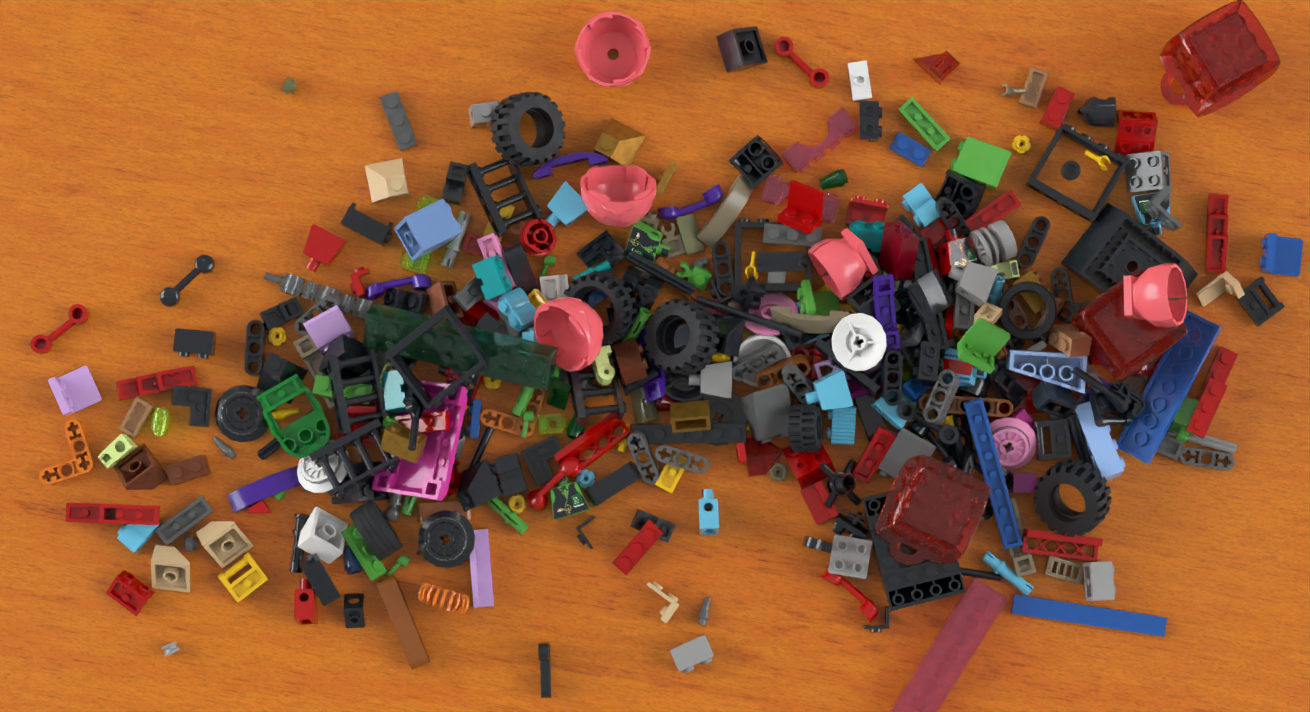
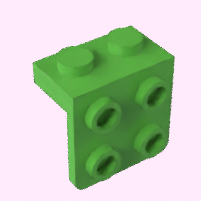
(816, 302)
(982, 344)

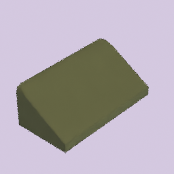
(688, 230)
(642, 410)

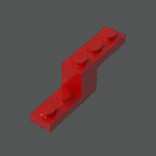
(1211, 392)
(112, 513)

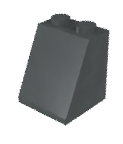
(767, 412)
(904, 447)

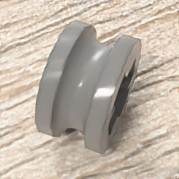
(170, 648)

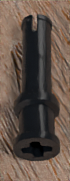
(297, 553)

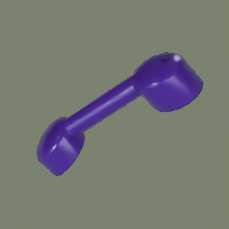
(711, 197)
(419, 281)

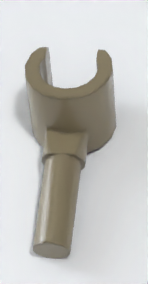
(1010, 91)

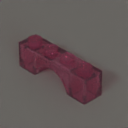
(800, 155)
(778, 190)

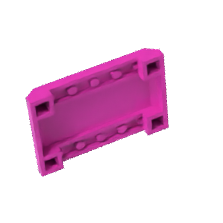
(432, 472)

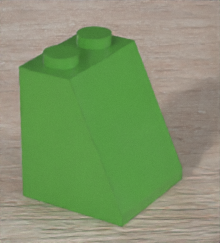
(980, 162)

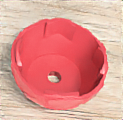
(607, 33)
(617, 194)
(571, 328)

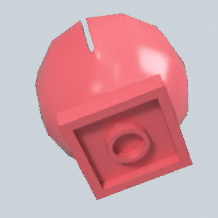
(844, 261)
(1149, 293)

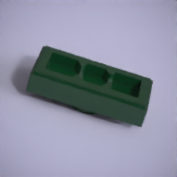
(559, 394)

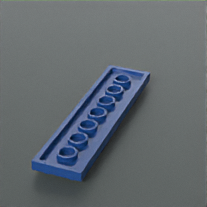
(1168, 388)

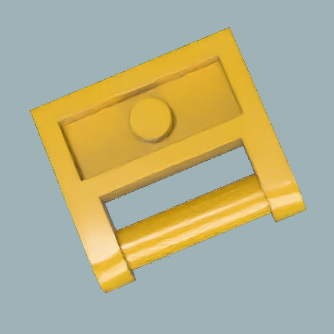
(247, 582)

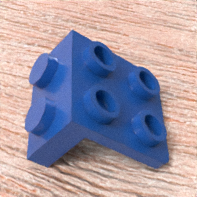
(1281, 255)

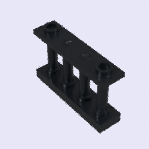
(492, 207)
(868, 383)
(338, 384)
(579, 394)
(339, 447)

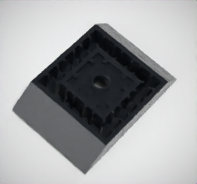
(1112, 243)
(905, 583)

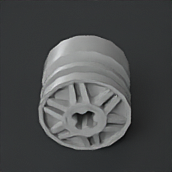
(994, 243)

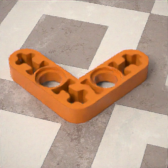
(517, 422)
(75, 463)

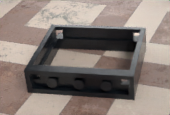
(1099, 149)
(769, 287)
(411, 379)

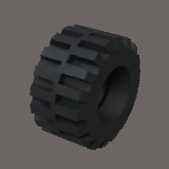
(805, 428)

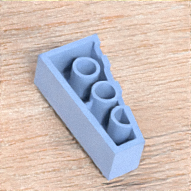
(1048, 366)
(1100, 444)

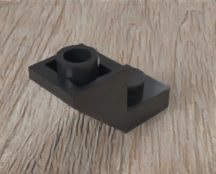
(405, 300)

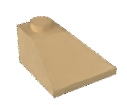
(387, 180)
(224, 541)
(170, 569)

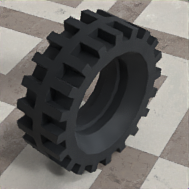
(617, 294)

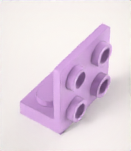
(75, 390)

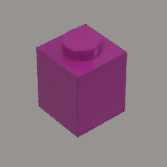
(1024, 482)

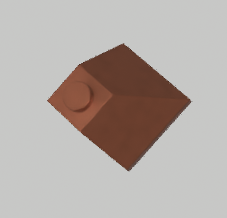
(140, 470)

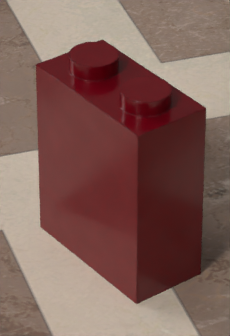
(898, 250)

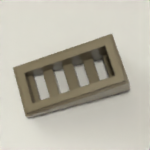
(1049, 565)

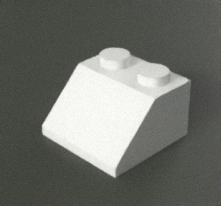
(323, 535)

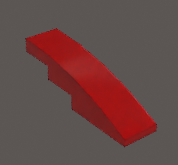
(1216, 233)
(156, 382)

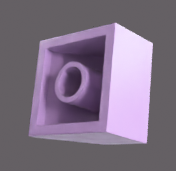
(328, 327)

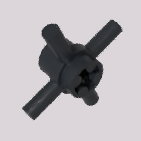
(840, 483)

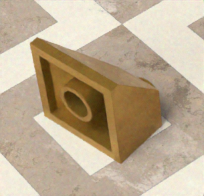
(619, 143)

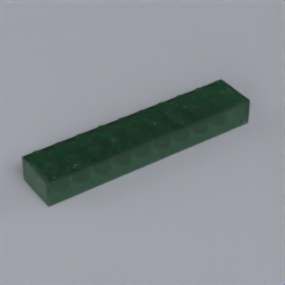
(511, 357)

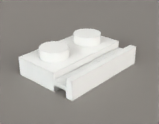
(553, 286)

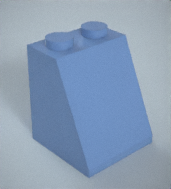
(428, 229)

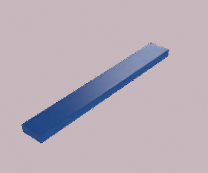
(992, 473)
(1089, 615)

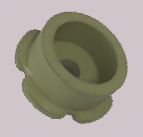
(289, 85)
(777, 477)

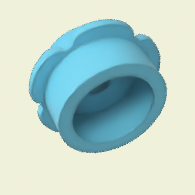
(580, 478)

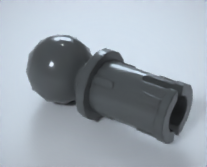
(392, 513)

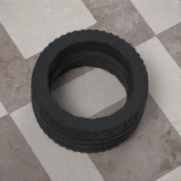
(1050, 315)
(376, 530)

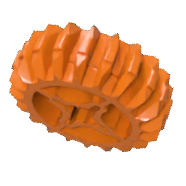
(443, 598)

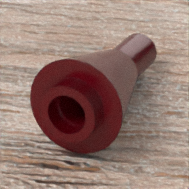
(663, 403)

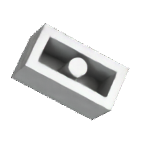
(1099, 581)
(692, 653)

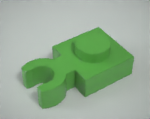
(697, 276)

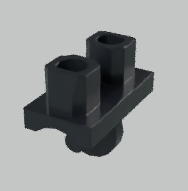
(748, 295)
(853, 525)

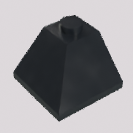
(278, 370)
(478, 486)

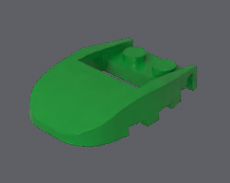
(304, 434)

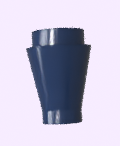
(351, 563)

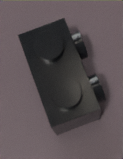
(194, 342)
(1053, 399)

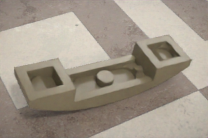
(727, 212)
(808, 323)
(312, 359)
(1022, 561)

